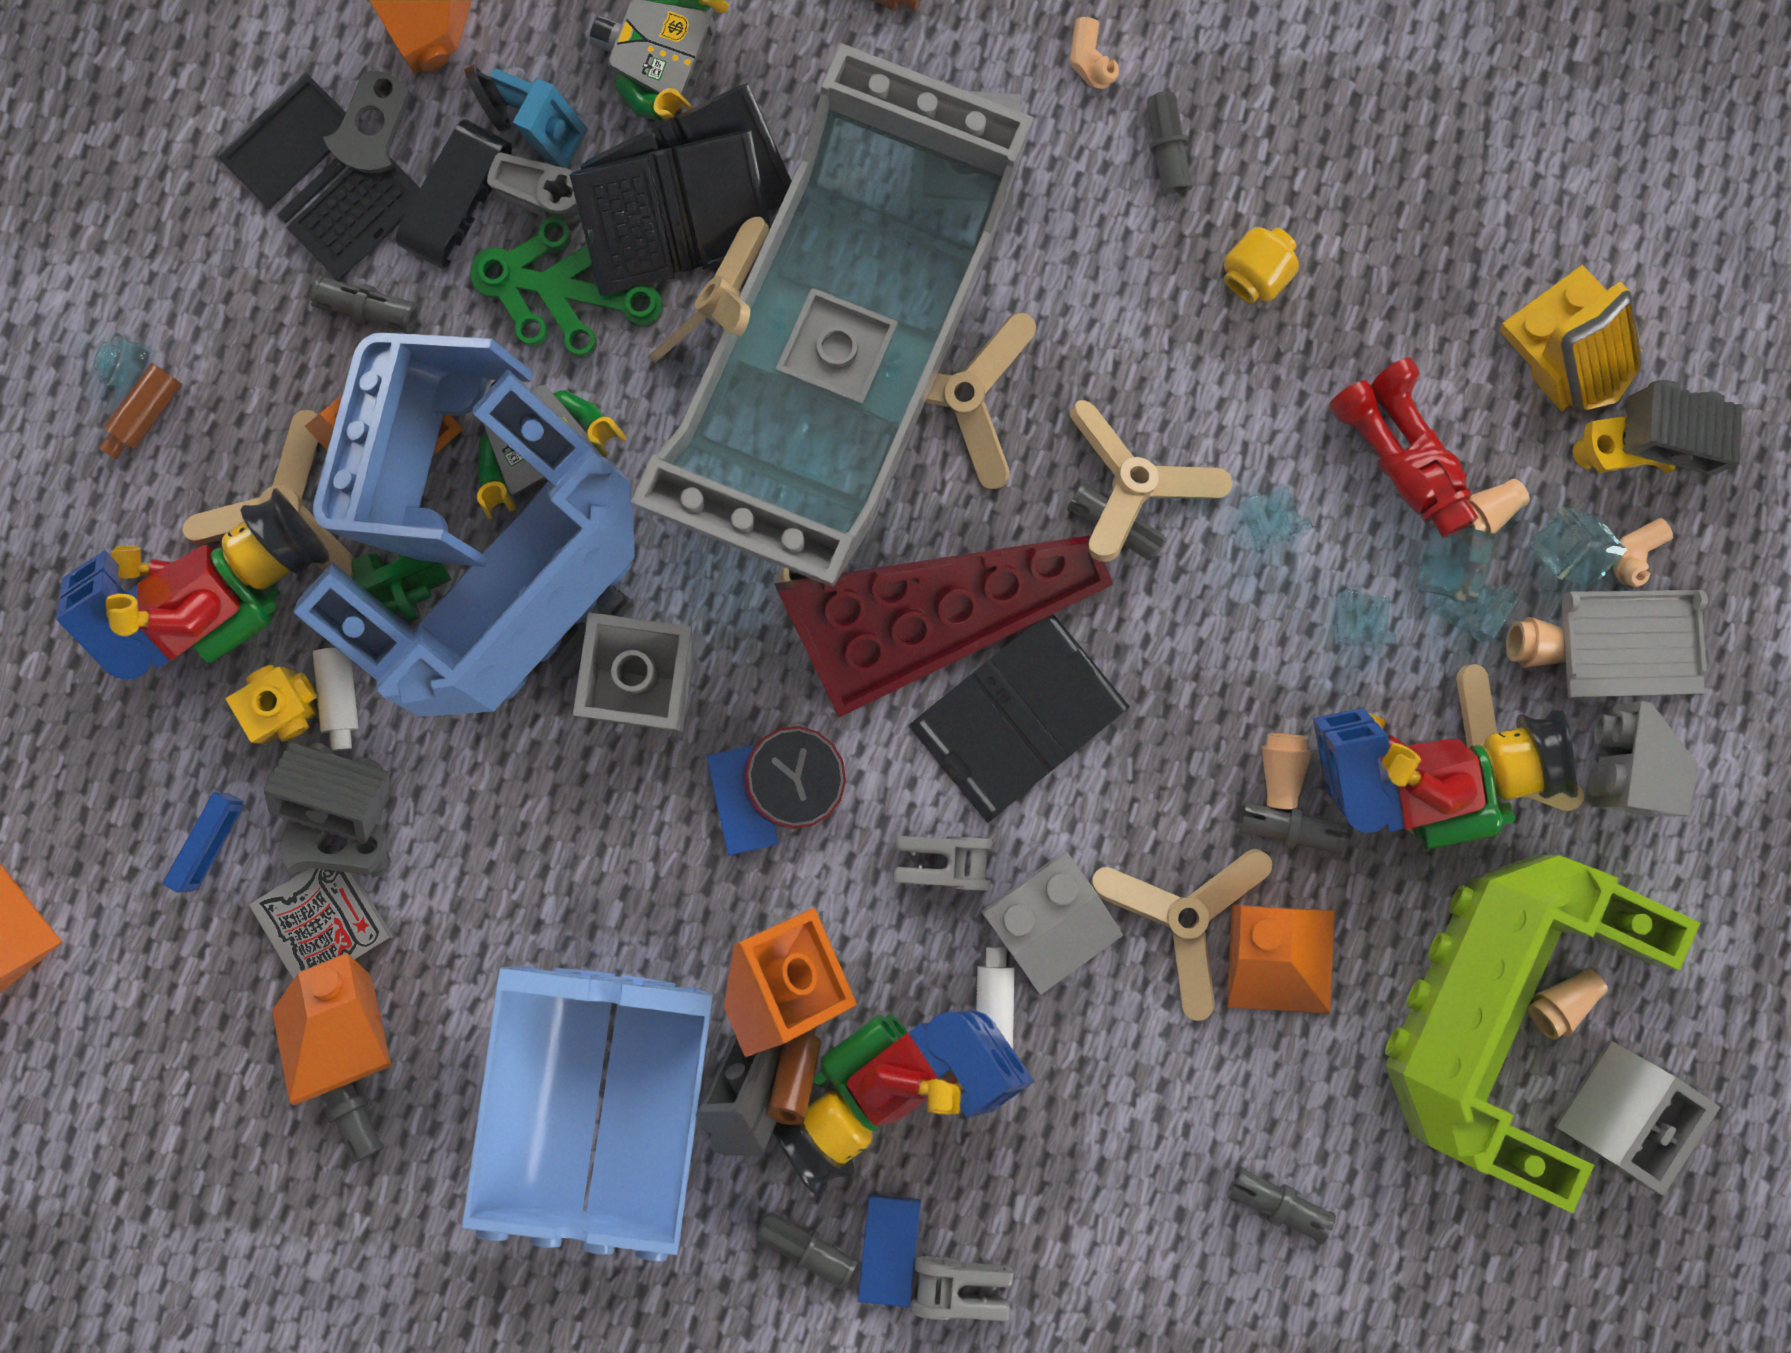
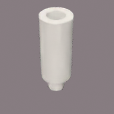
(335, 696)
(996, 990)

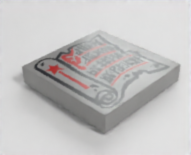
(320, 918)

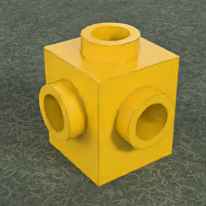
(274, 704)

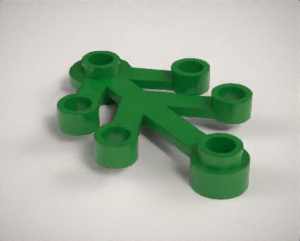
(555, 288)

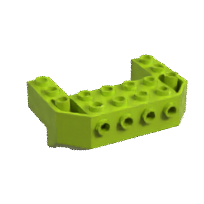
(1480, 992)

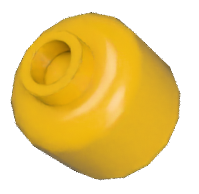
(1261, 264)

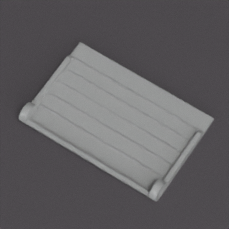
(1634, 642)

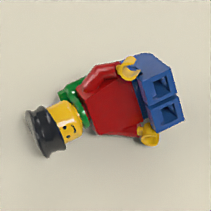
(196, 601)
(1441, 785)
(889, 1073)

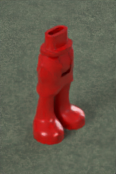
(1425, 471)

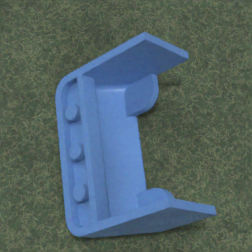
(389, 436)

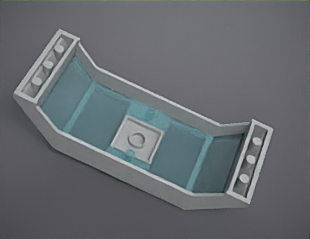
(844, 321)

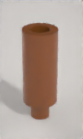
(139, 410)
(794, 1079)

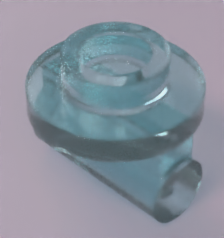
(121, 363)

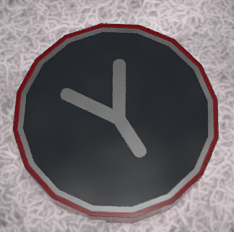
(794, 777)

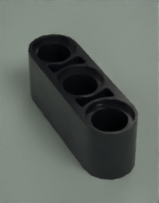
(450, 194)

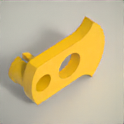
(1604, 447)

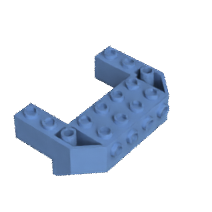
(518, 607)

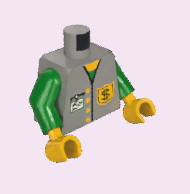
(658, 52)
(504, 468)

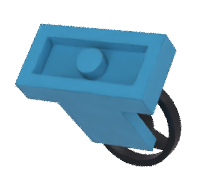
(542, 114)

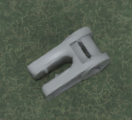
(533, 186)
(954, 874)
(951, 1276)

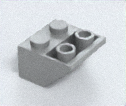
(1641, 764)
(1636, 1117)

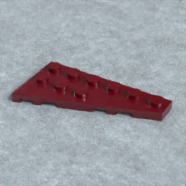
(919, 616)

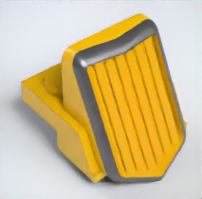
(1579, 341)

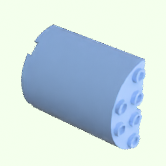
(544, 1103)

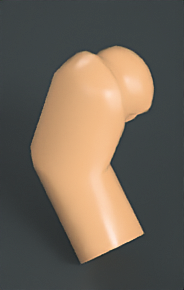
(1086, 60)
(1632, 564)

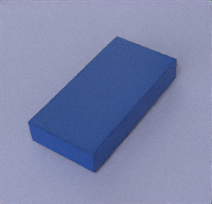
(740, 824)
(204, 842)
(889, 1250)

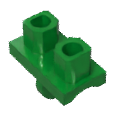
(400, 582)

